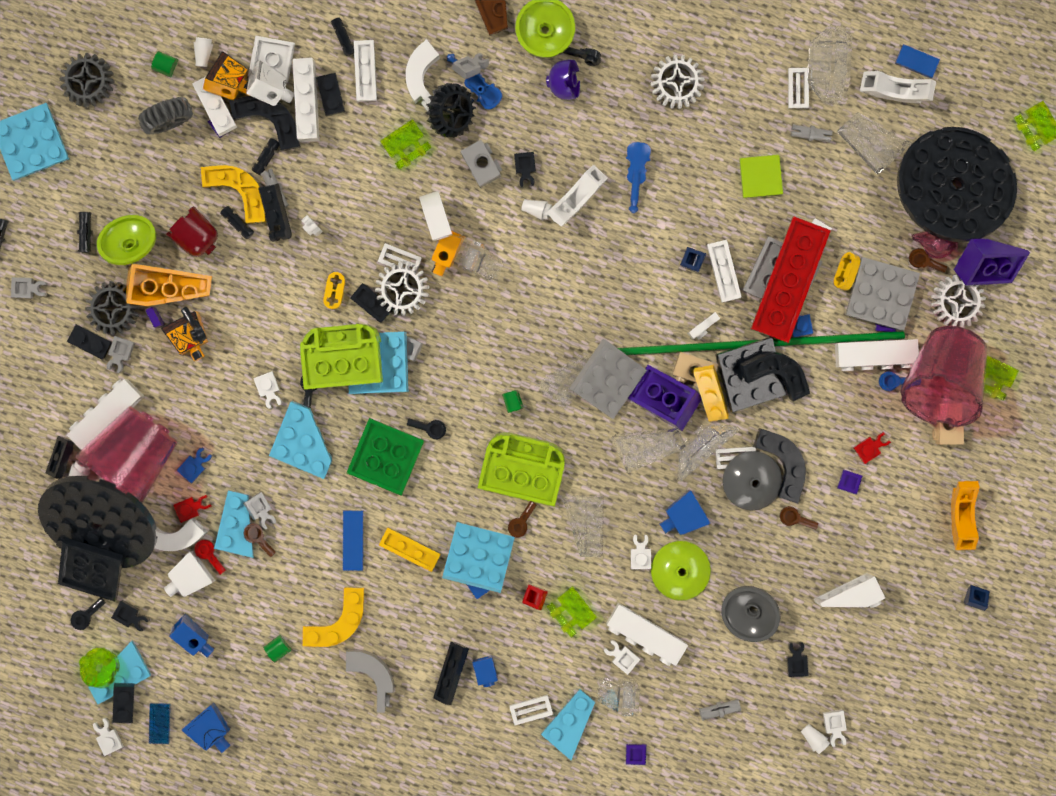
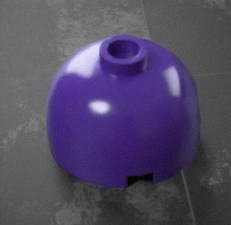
(563, 80)

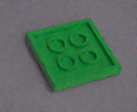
(385, 456)

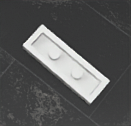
(365, 71)
(215, 109)
(724, 271)

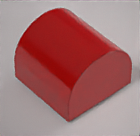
(535, 597)

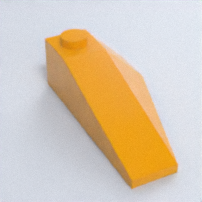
(158, 286)

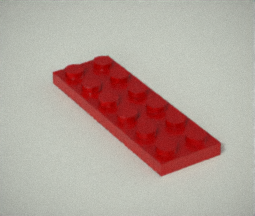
(790, 279)

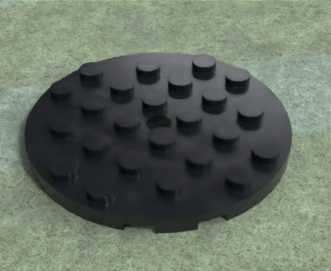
(933, 200)
(75, 502)

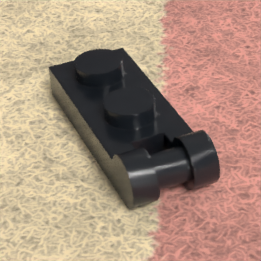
(275, 212)

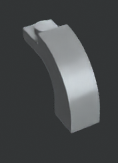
(370, 664)

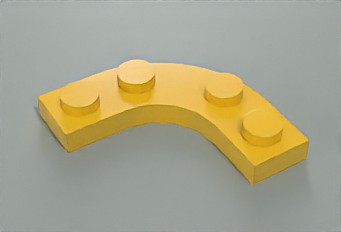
(241, 181)
(342, 629)

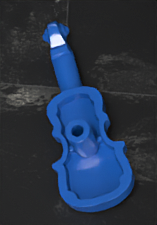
(487, 94)
(638, 154)

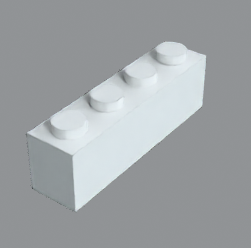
(306, 100)
(875, 354)
(109, 407)
(646, 634)

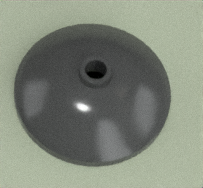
(743, 471)
(749, 623)

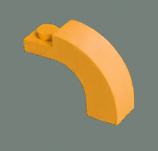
(963, 515)

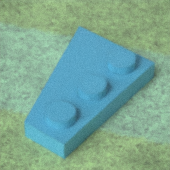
(232, 525)
(131, 671)
(569, 724)

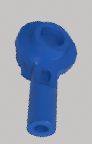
(889, 381)

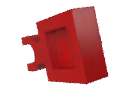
(869, 449)
(189, 508)

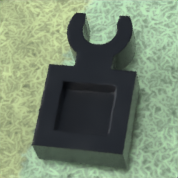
(525, 165)
(127, 614)
(797, 664)

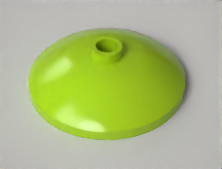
(548, 14)
(126, 240)
(677, 556)

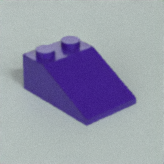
(990, 262)
(665, 397)

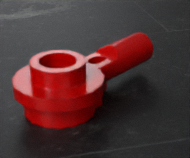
(205, 550)

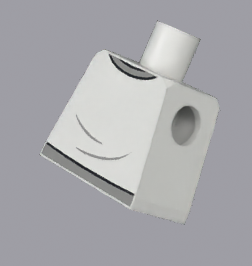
(268, 85)

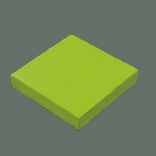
(761, 176)

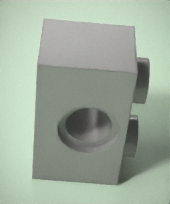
(482, 175)

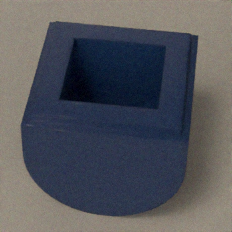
(693, 260)
(977, 598)

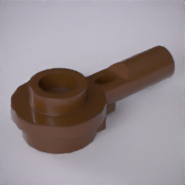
(919, 258)
(790, 516)
(518, 527)
(254, 534)

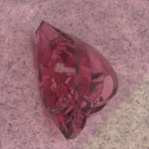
(935, 246)

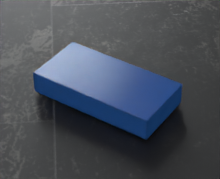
(917, 61)

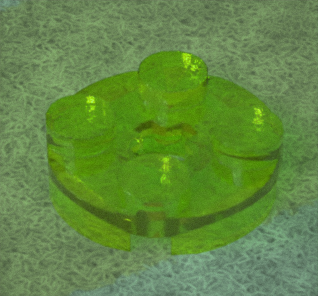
(89, 663)

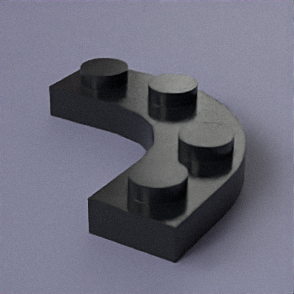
(279, 115)
(779, 364)
(791, 459)

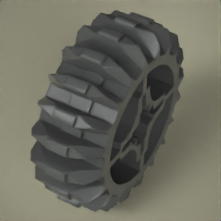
(87, 87)
(165, 115)
(112, 315)

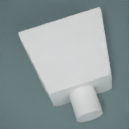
(188, 576)

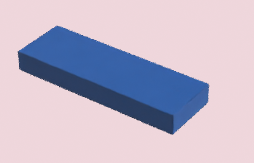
(353, 540)

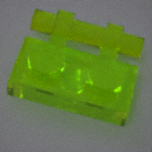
(1042, 122)
(403, 138)
(1001, 374)
(577, 609)

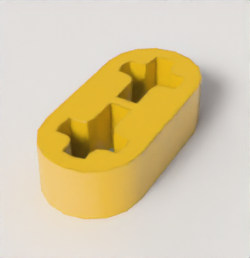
(847, 271)
(339, 290)

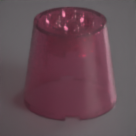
(947, 378)
(129, 452)

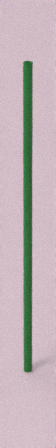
(734, 344)

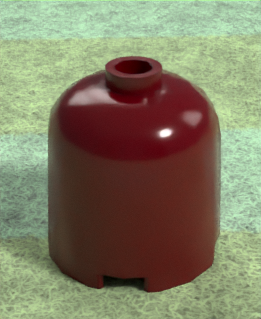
(194, 233)

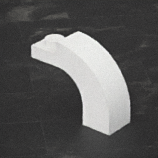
(417, 65)
(897, 89)
(577, 196)
(435, 216)
(184, 538)

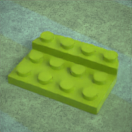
(341, 356)
(522, 468)

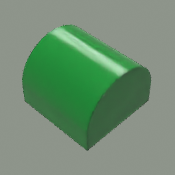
(164, 64)
(512, 401)
(277, 648)

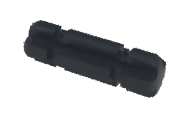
(342, 36)
(265, 156)
(237, 222)

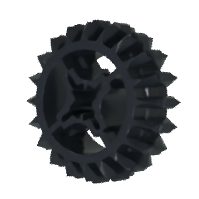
(456, 99)

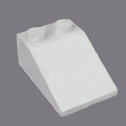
(856, 593)

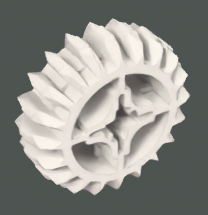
(695, 80)
(406, 271)
(955, 308)

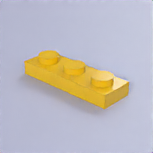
(711, 393)
(409, 549)

